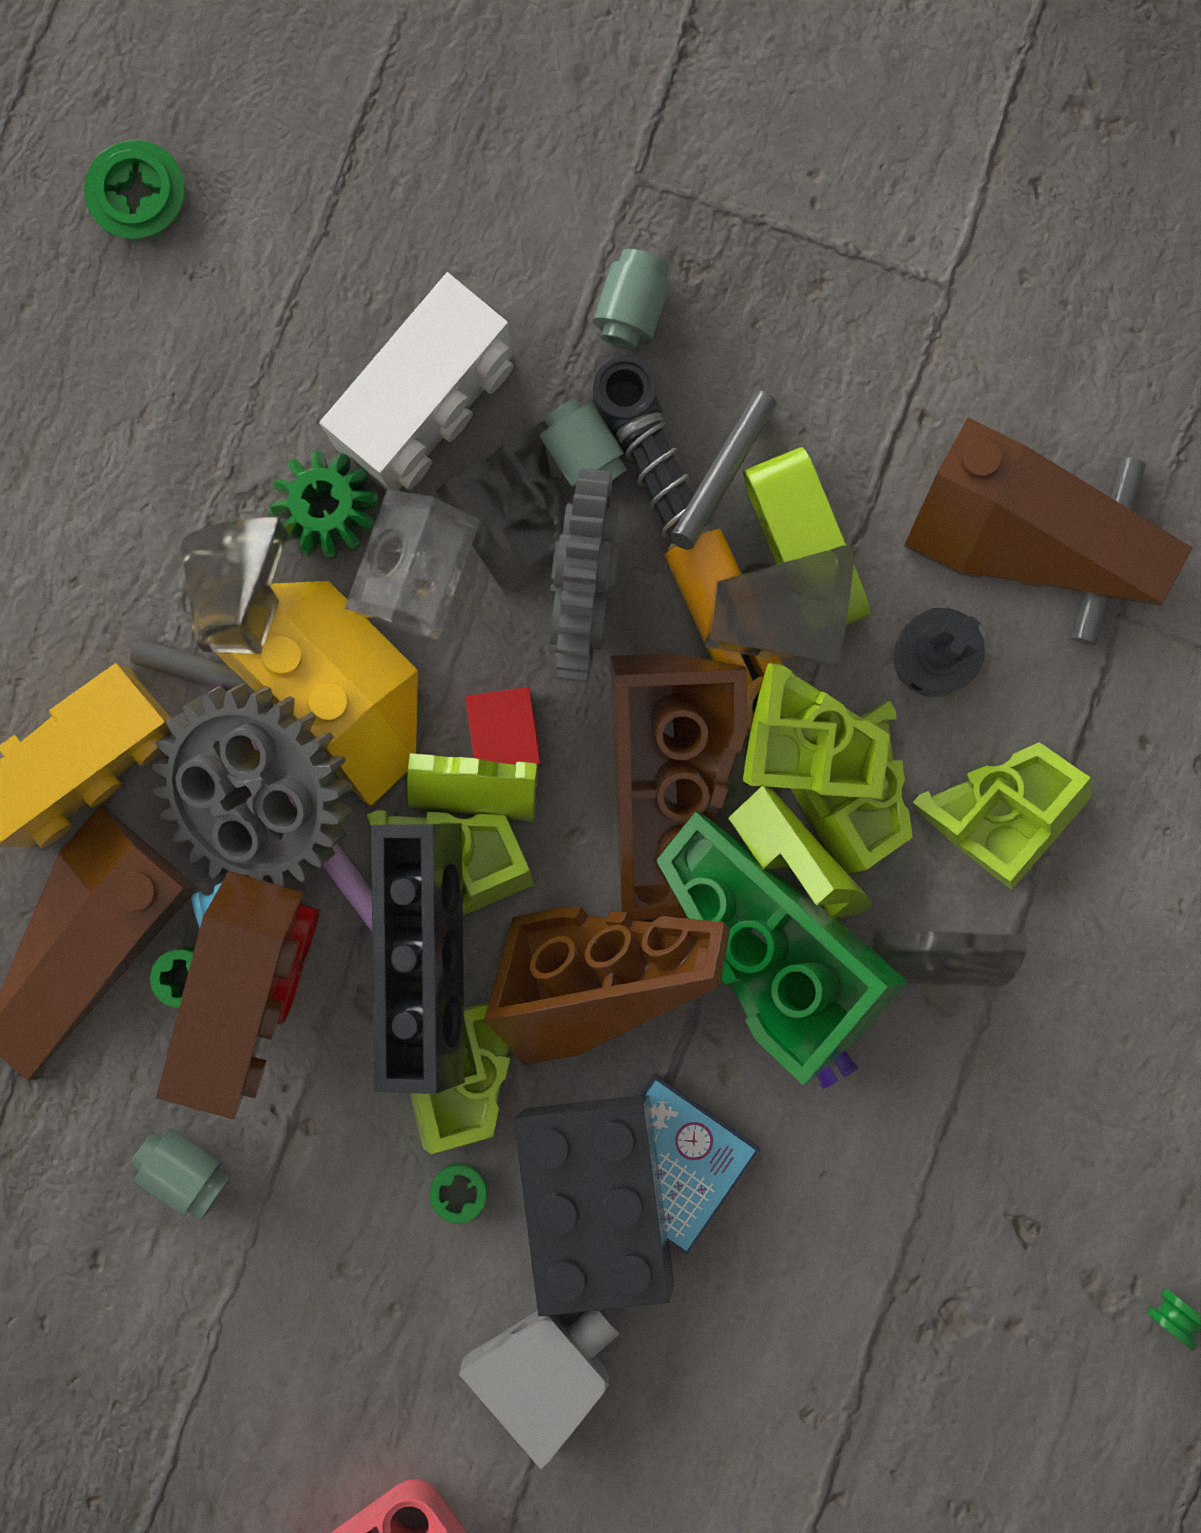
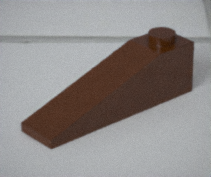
(1029, 521)
(673, 755)
(88, 928)
(587, 978)

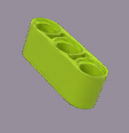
(798, 515)

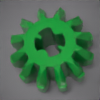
(315, 482)

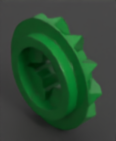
(116, 170)

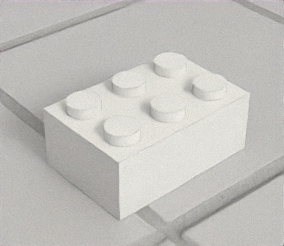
(421, 386)

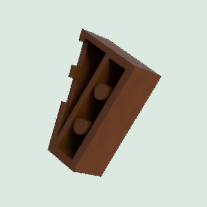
(230, 996)

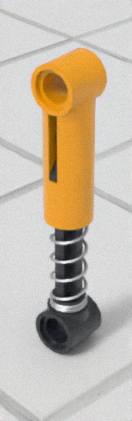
(711, 557)

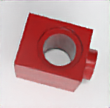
(503, 726)

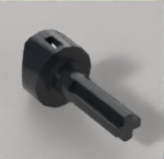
(939, 652)

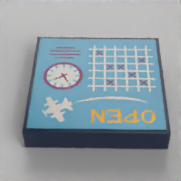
(696, 1161)

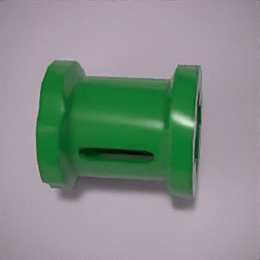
(162, 979)

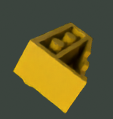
(77, 756)

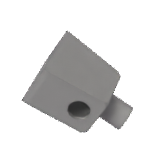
(542, 1377)

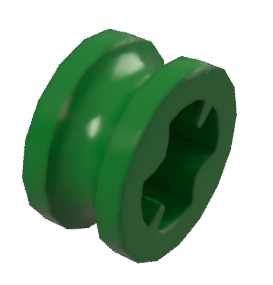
(471, 1207)
(1177, 1319)

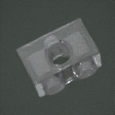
(412, 563)

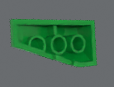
(788, 961)

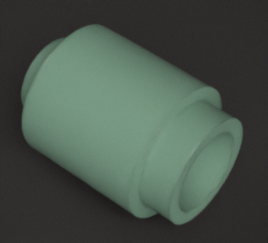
(632, 299)
(581, 440)
(179, 1174)

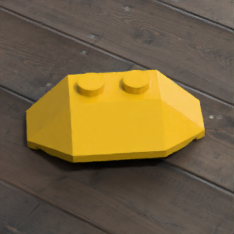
(344, 676)

